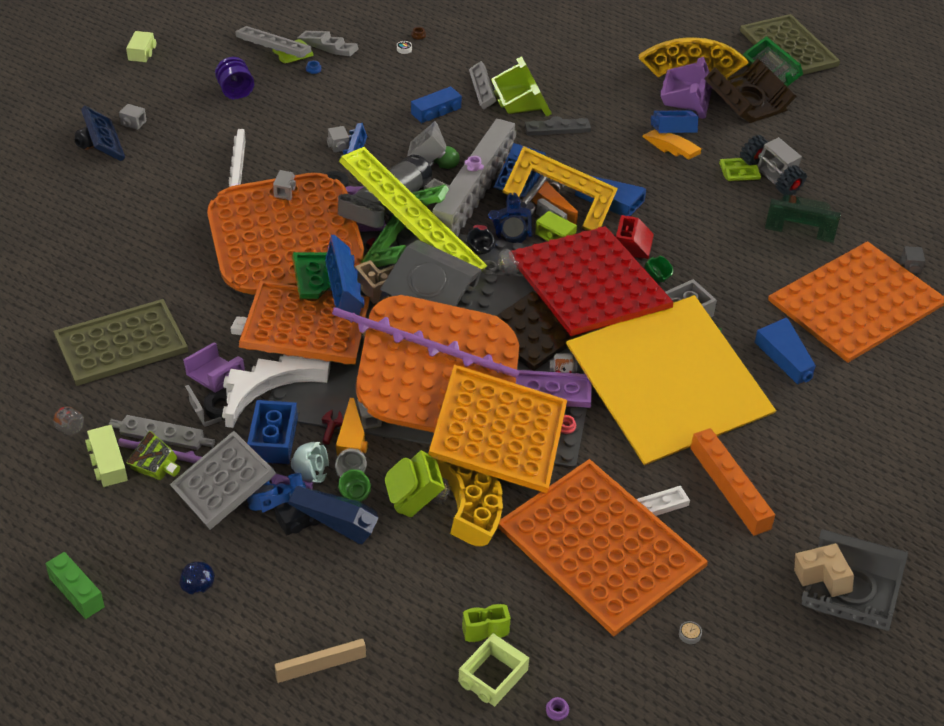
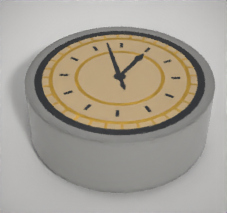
(690, 632)

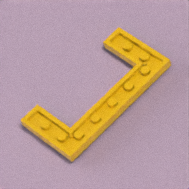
(599, 190)

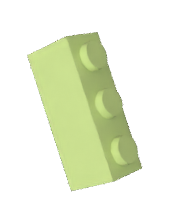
(106, 456)

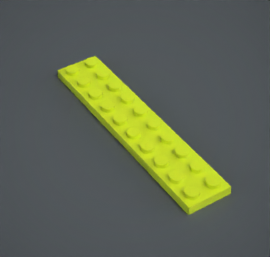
(406, 205)

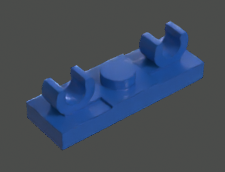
(356, 138)

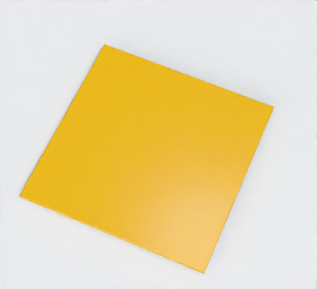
(669, 378)

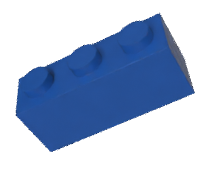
(436, 104)

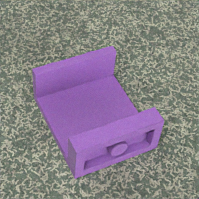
(209, 368)

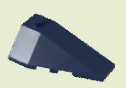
(339, 513)

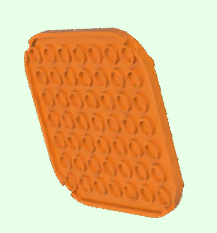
(260, 232)
(401, 379)

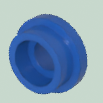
(313, 67)

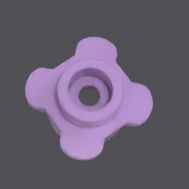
(474, 163)

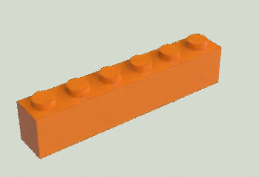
(732, 482)

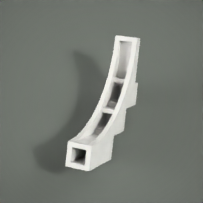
(245, 386)

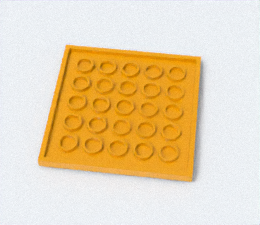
(498, 428)

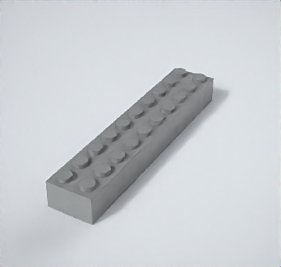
(471, 186)

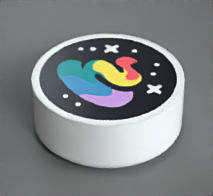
(404, 47)

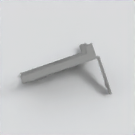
(198, 408)

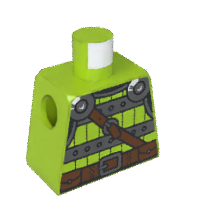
(153, 458)

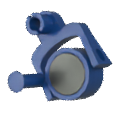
(272, 495)

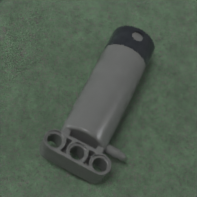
(365, 208)

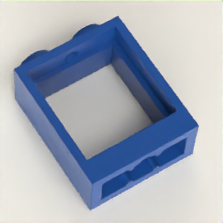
(675, 121)

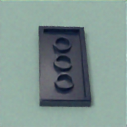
(103, 133)

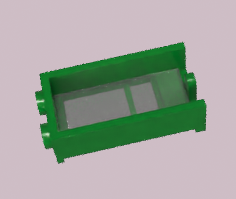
(776, 59)

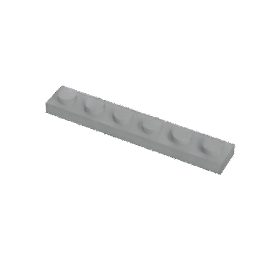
(273, 41)

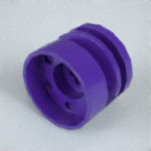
(234, 78)

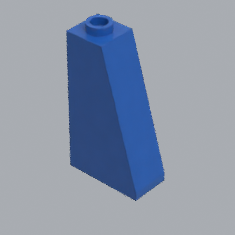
(626, 199)
(786, 350)

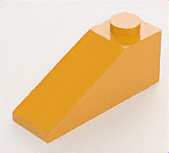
(351, 431)

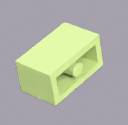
(141, 46)

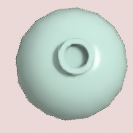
(308, 459)

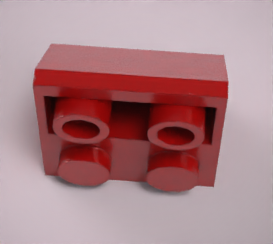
(635, 236)

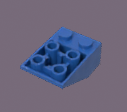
(508, 167)

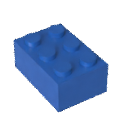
(273, 430)

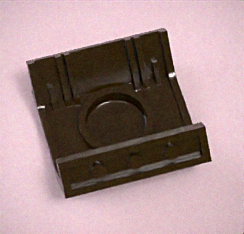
(754, 93)

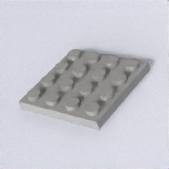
(222, 479)

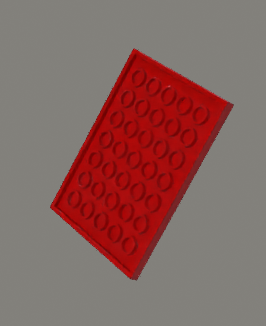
(590, 280)

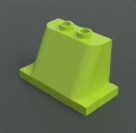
(519, 90)

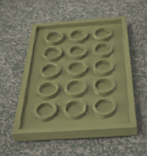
(794, 40)
(120, 342)

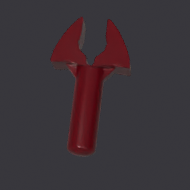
(331, 425)

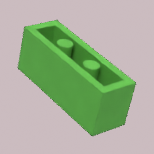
(75, 585)

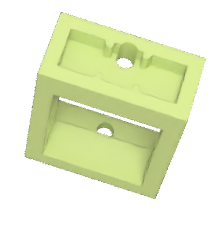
(505, 653)

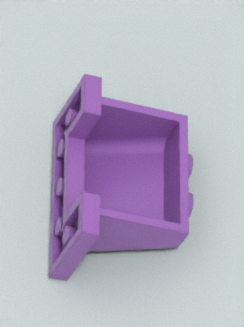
(687, 88)

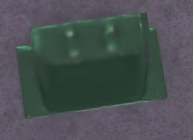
(806, 212)

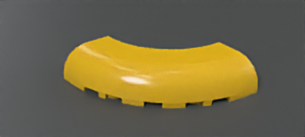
(687, 51)
(477, 502)

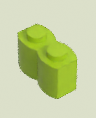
(482, 623)

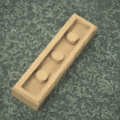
(320, 660)

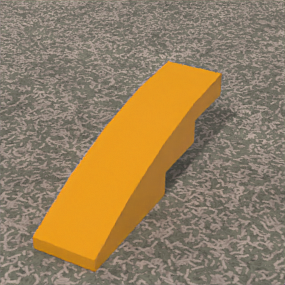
(673, 144)

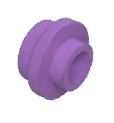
(557, 703)

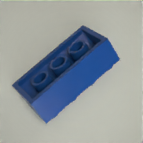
(343, 277)

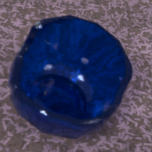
(196, 577)

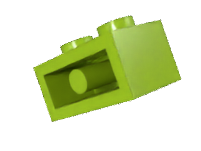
(554, 227)

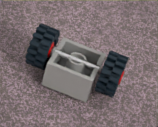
(776, 162)

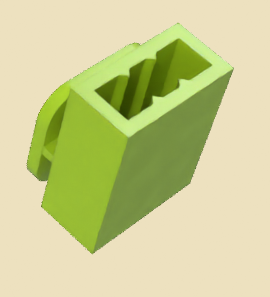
(414, 483)

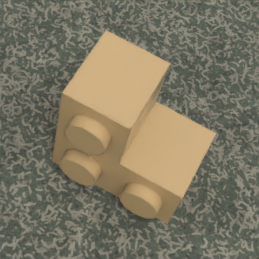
(372, 279)
(825, 565)

